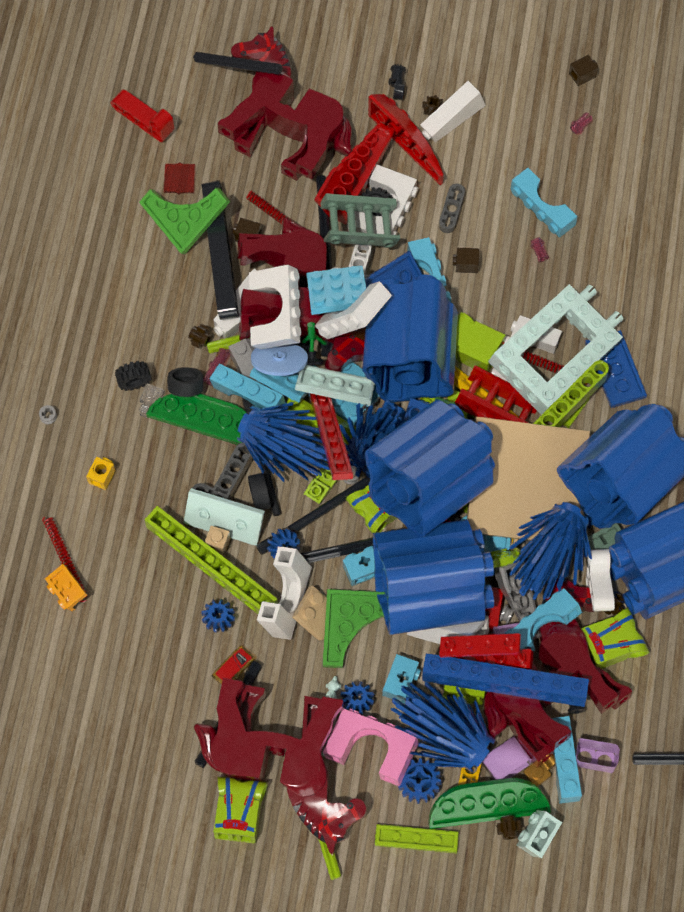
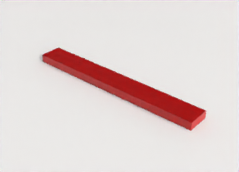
(331, 437)

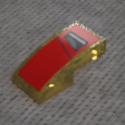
(233, 665)

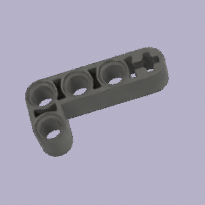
(229, 477)

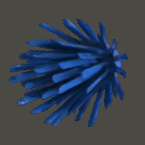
(368, 433)
(282, 440)
(562, 530)
(456, 735)

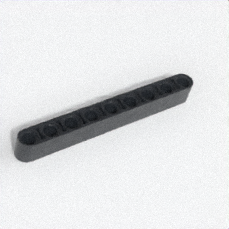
(221, 261)

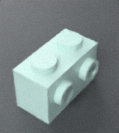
(538, 833)

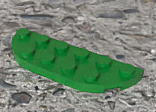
(200, 415)
(487, 802)

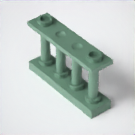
(362, 204)

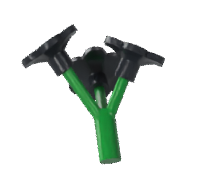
(326, 346)

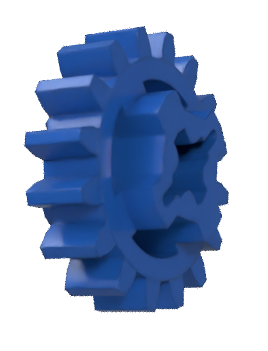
(426, 782)

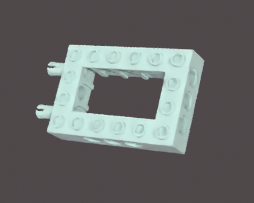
(585, 318)

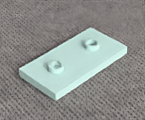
(335, 385)
(210, 510)

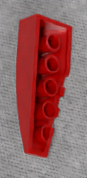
(406, 134)
(355, 170)

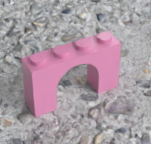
(354, 726)

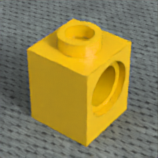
(101, 480)

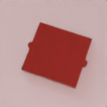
(179, 178)

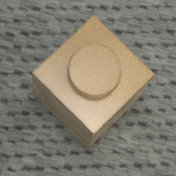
(218, 539)

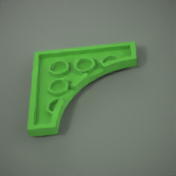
(184, 222)
(345, 617)

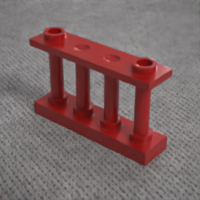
(496, 386)
(492, 649)

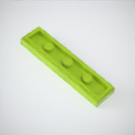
(416, 838)

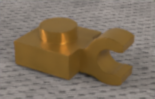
(540, 774)

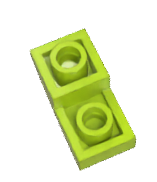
(320, 486)

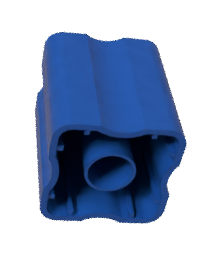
(412, 342)
(430, 466)
(625, 466)
(651, 562)
(432, 577)

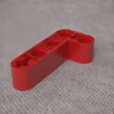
(156, 124)

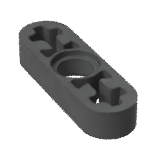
(451, 201)

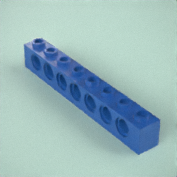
(505, 680)

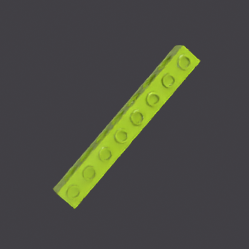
(208, 560)

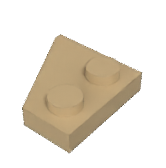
(312, 612)

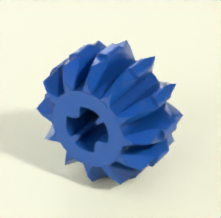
(280, 539)
(225, 612)
(350, 692)

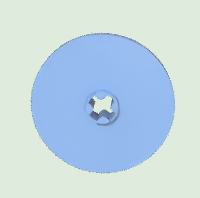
(279, 360)

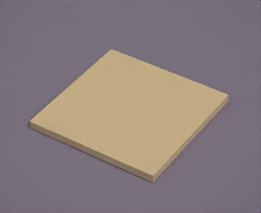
(523, 476)

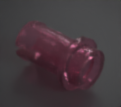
(578, 125)
(539, 249)

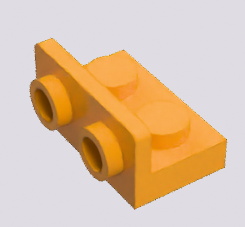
(65, 587)

